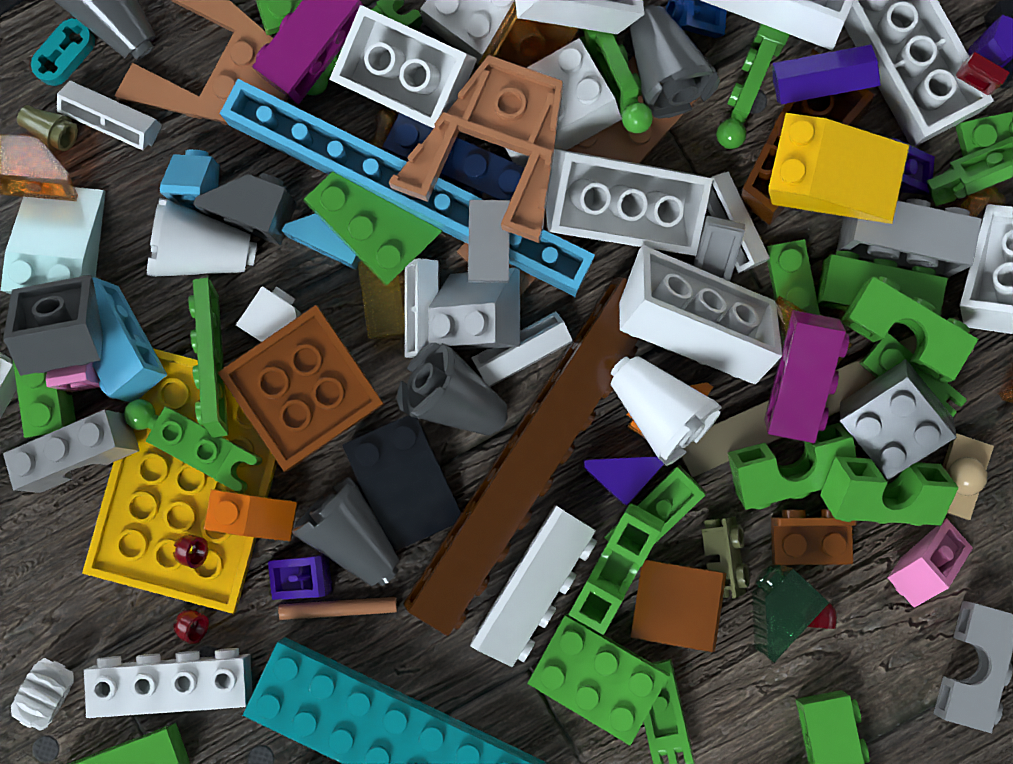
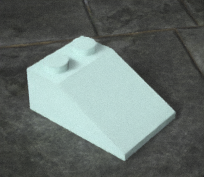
(54, 240)

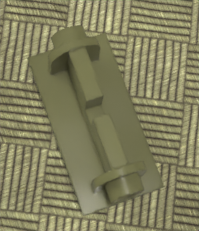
(726, 543)

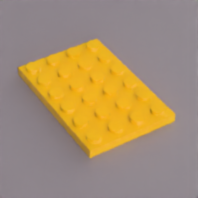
(160, 498)

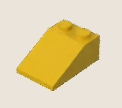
(837, 169)

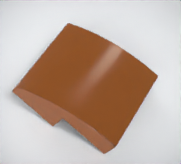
(678, 605)

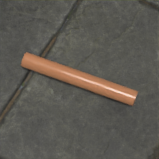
(337, 608)

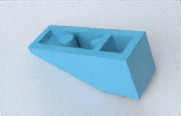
(127, 358)

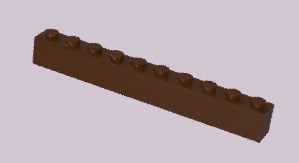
(523, 468)

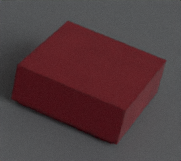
(982, 73)

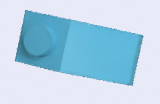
(189, 177)
(318, 236)

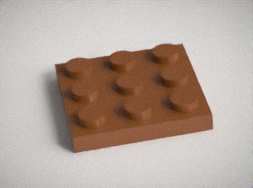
(301, 388)

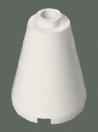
(196, 244)
(663, 407)

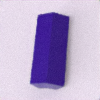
(996, 42)
(826, 74)

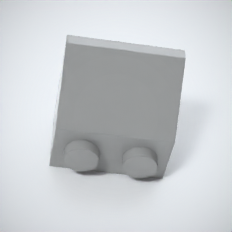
(476, 314)

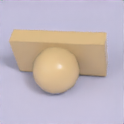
(967, 466)

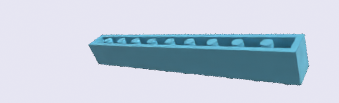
(372, 168)

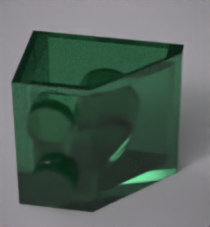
(782, 609)

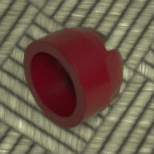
(191, 558)
(826, 619)
(189, 633)

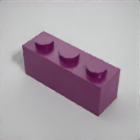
(305, 45)
(806, 376)

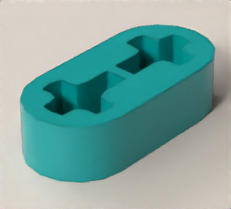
(63, 52)

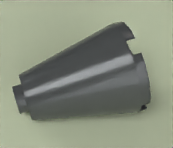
(116, 22)
(669, 65)
(450, 393)
(349, 534)

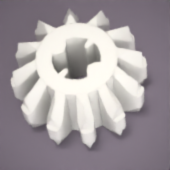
(42, 694)

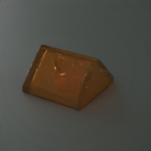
(527, 41)

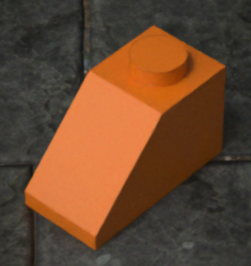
(250, 515)

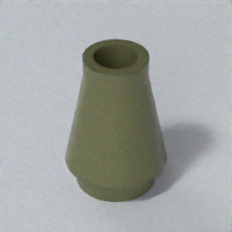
(51, 128)

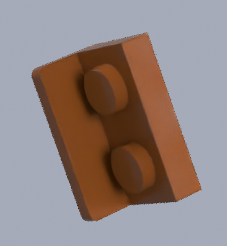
(811, 539)

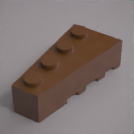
(842, 107)

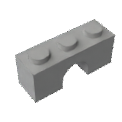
(51, 458)
(977, 699)

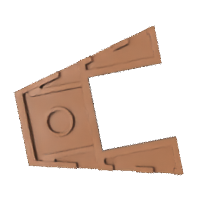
(235, 63)
(507, 109)

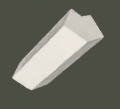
(107, 115)
(738, 213)
(421, 288)
(535, 344)

